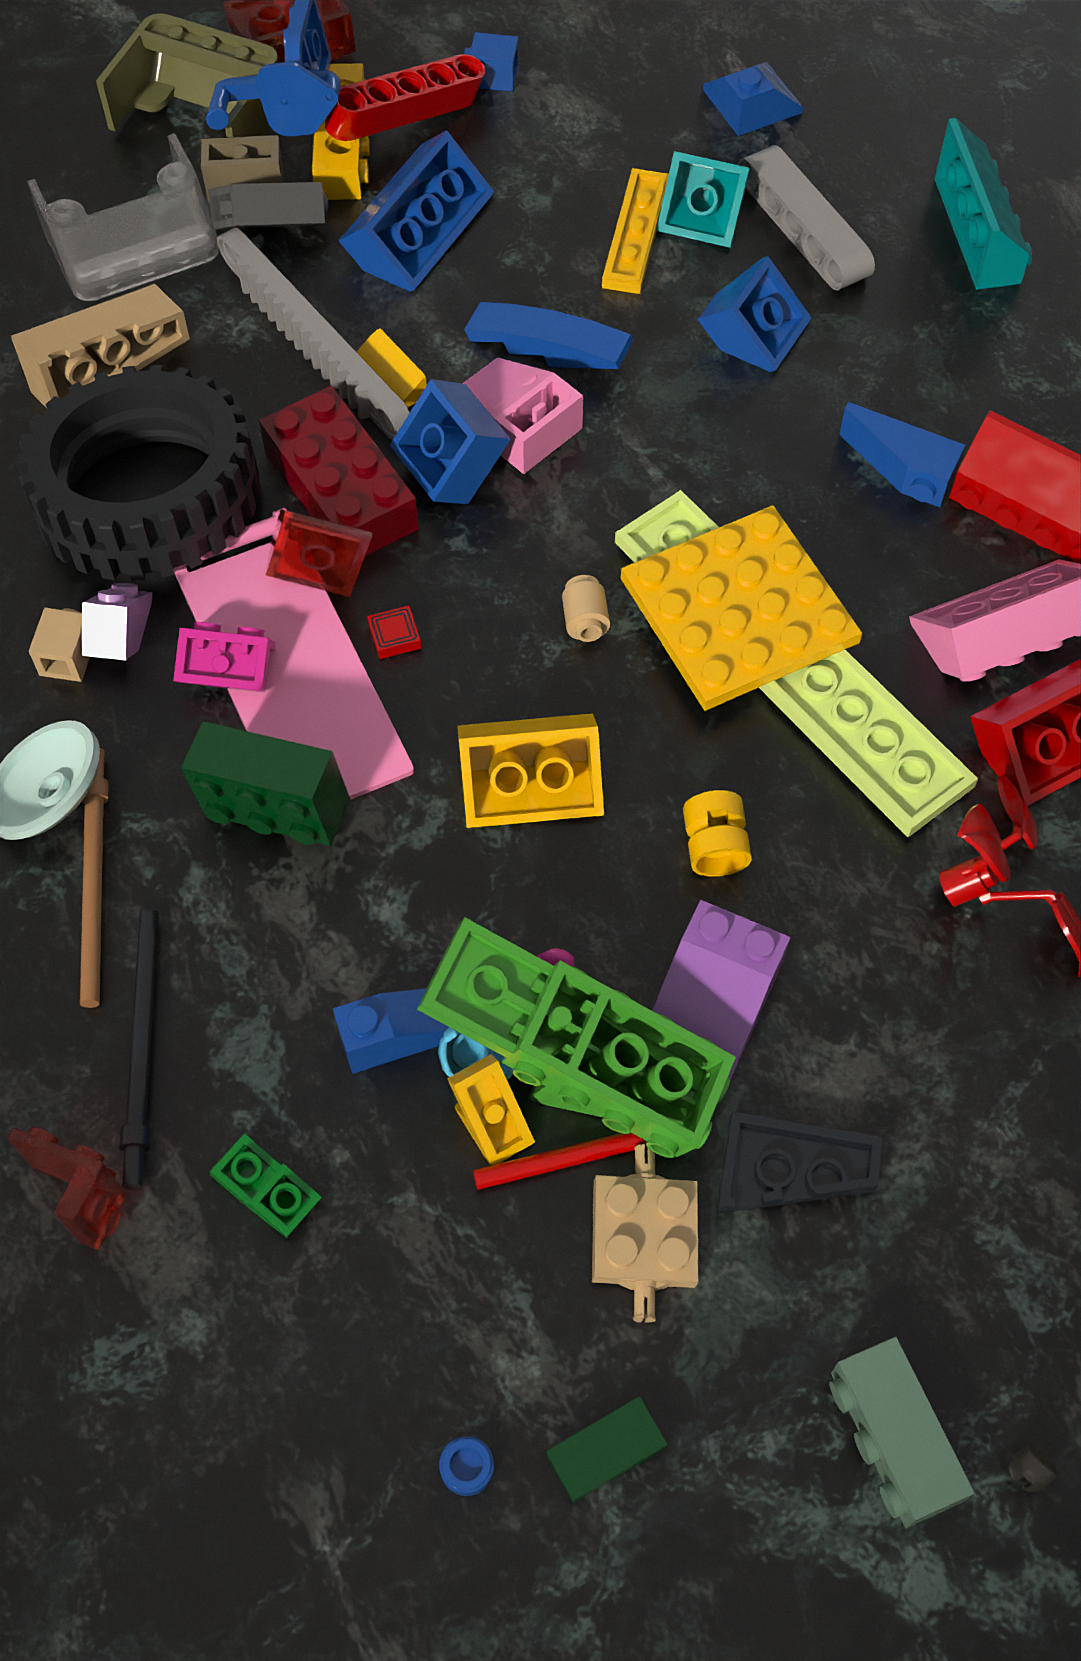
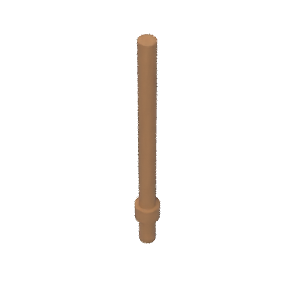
(92, 888)

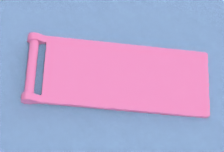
(314, 676)

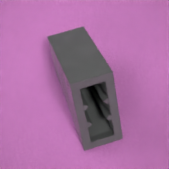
(268, 205)

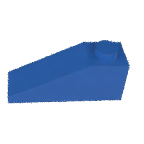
(906, 455)
(386, 1028)

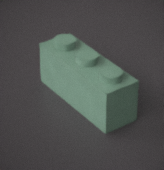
(899, 1433)

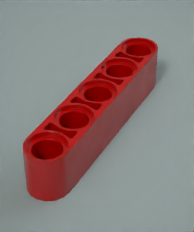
(405, 97)

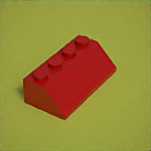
(1023, 484)
(1035, 734)

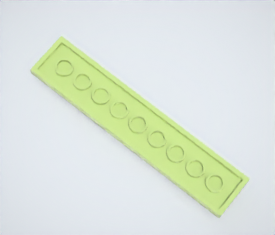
(836, 703)

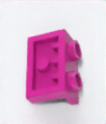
(222, 658)

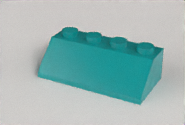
(980, 210)

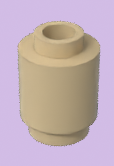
(585, 608)

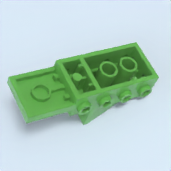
(580, 1041)

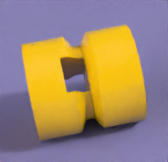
(717, 833)

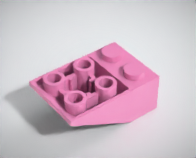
(530, 406)

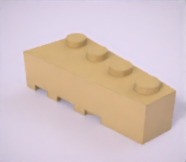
(100, 339)

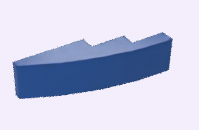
(559, 337)

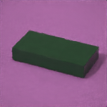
(606, 1449)

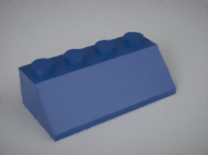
(418, 214)

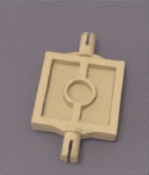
(645, 1232)

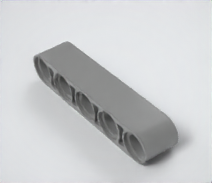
(807, 218)

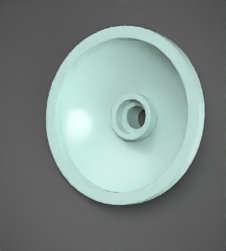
(46, 778)

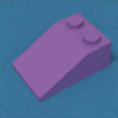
(722, 977)

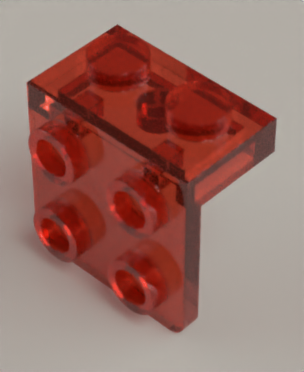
(93, 1194)

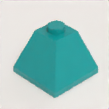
(702, 199)

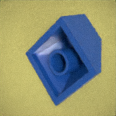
(752, 98)
(756, 316)

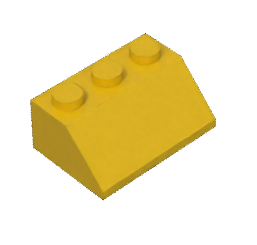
(531, 770)

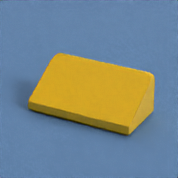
(393, 367)

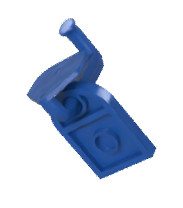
(294, 92)

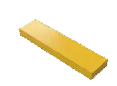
(635, 231)

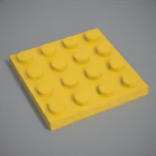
(740, 607)

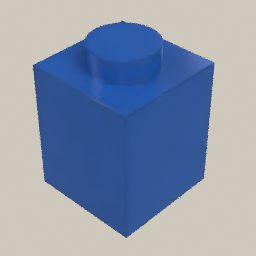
(499, 58)

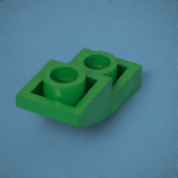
(265, 1185)

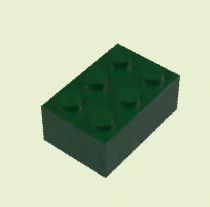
(266, 783)

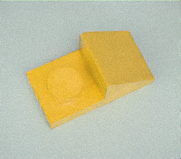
(490, 1110)

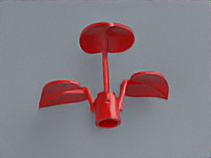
(979, 874)

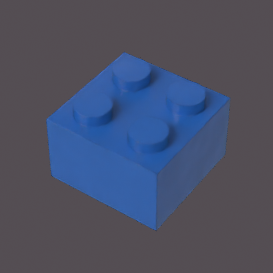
(449, 442)

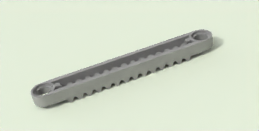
(312, 334)

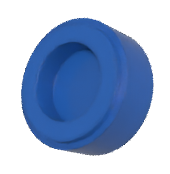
(466, 1466)

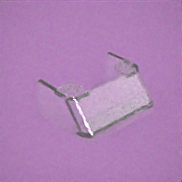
(134, 239)

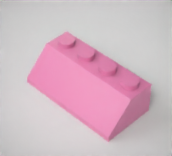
(1003, 621)

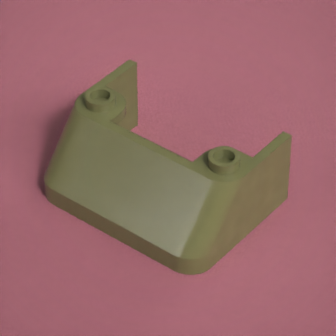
(182, 61)

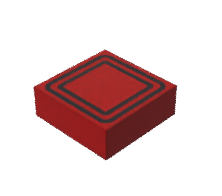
(394, 632)

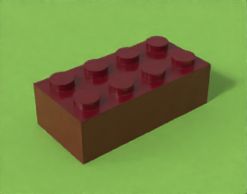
(338, 468)

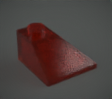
(316, 552)

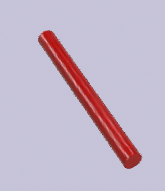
(555, 1159)

